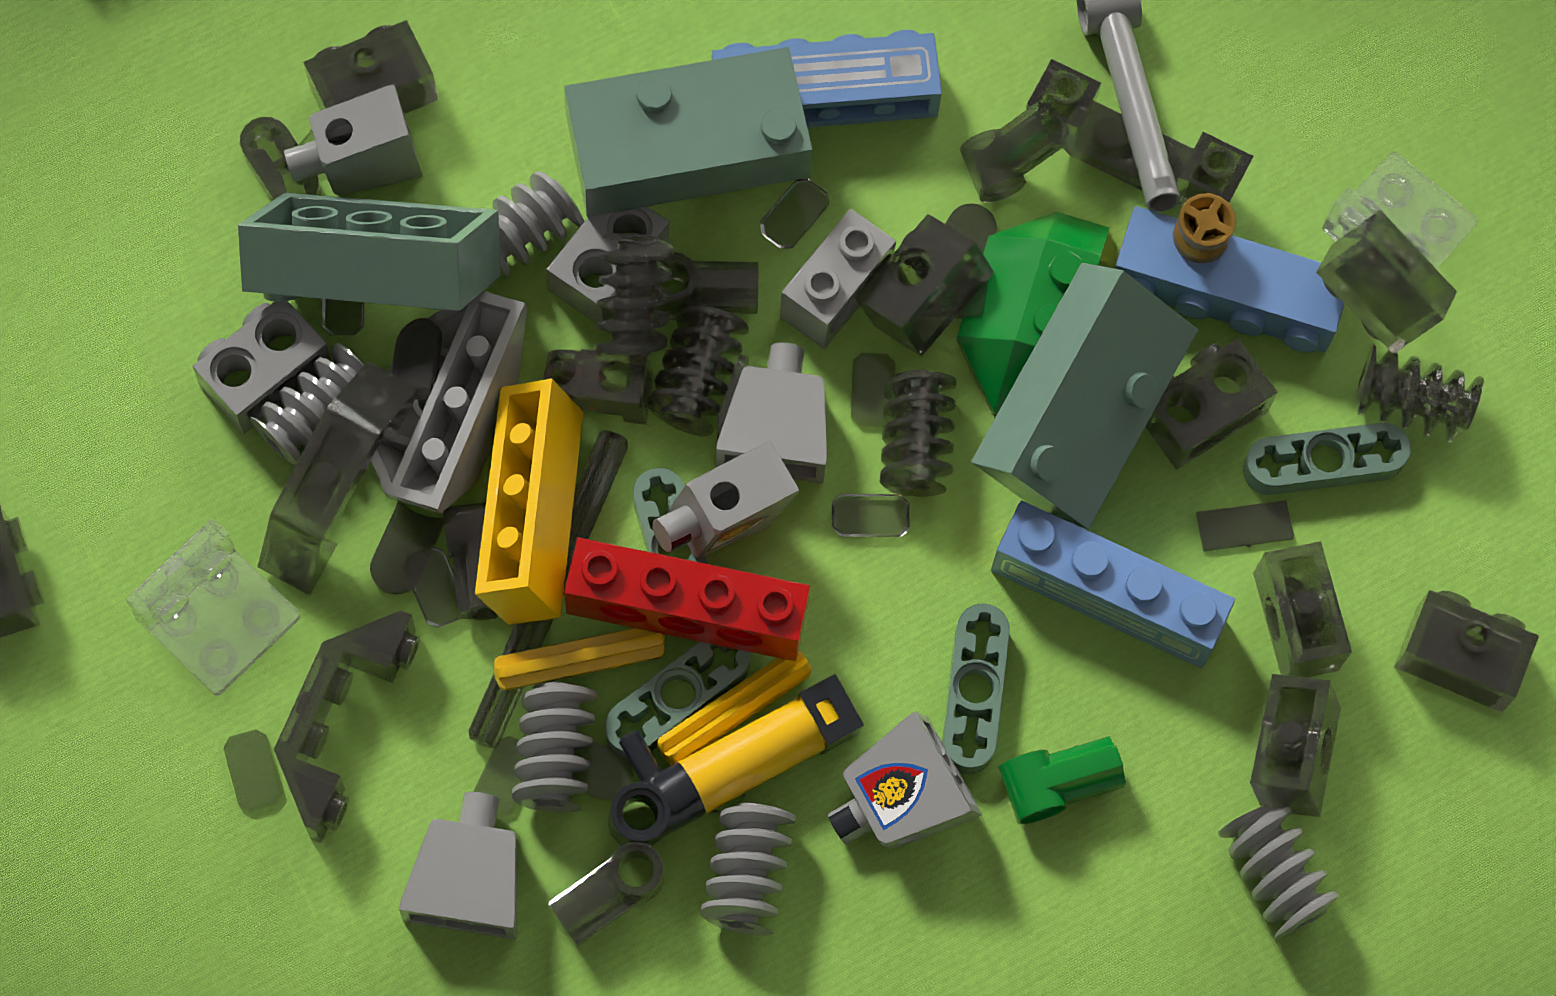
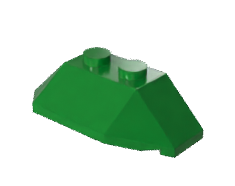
(1029, 279)

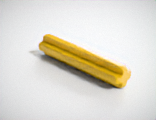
(577, 658)
(733, 708)

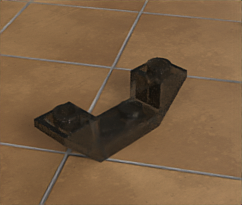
(1102, 141)
(329, 472)
(373, 649)

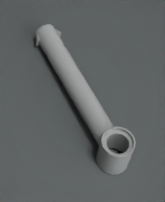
(1114, 24)

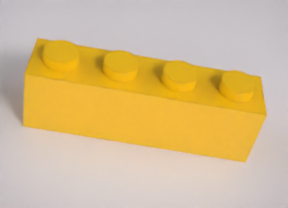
(529, 502)

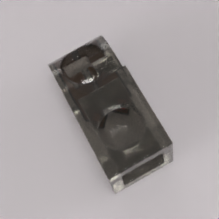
(603, 382)

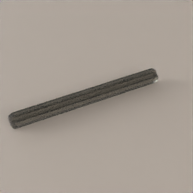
(589, 499)

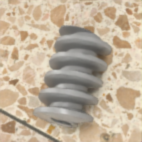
(531, 216)
(293, 425)
(551, 747)
(745, 867)
(1279, 868)

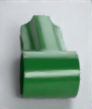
(1046, 783)

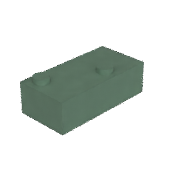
(688, 131)
(369, 251)
(1085, 394)

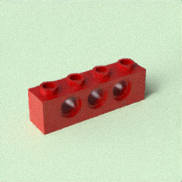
(686, 599)

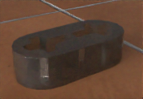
(264, 169)

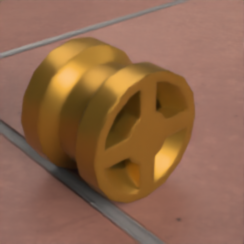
(1209, 215)

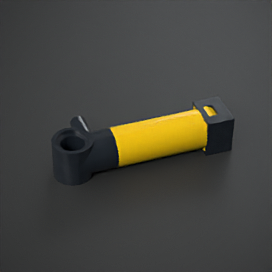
(734, 764)

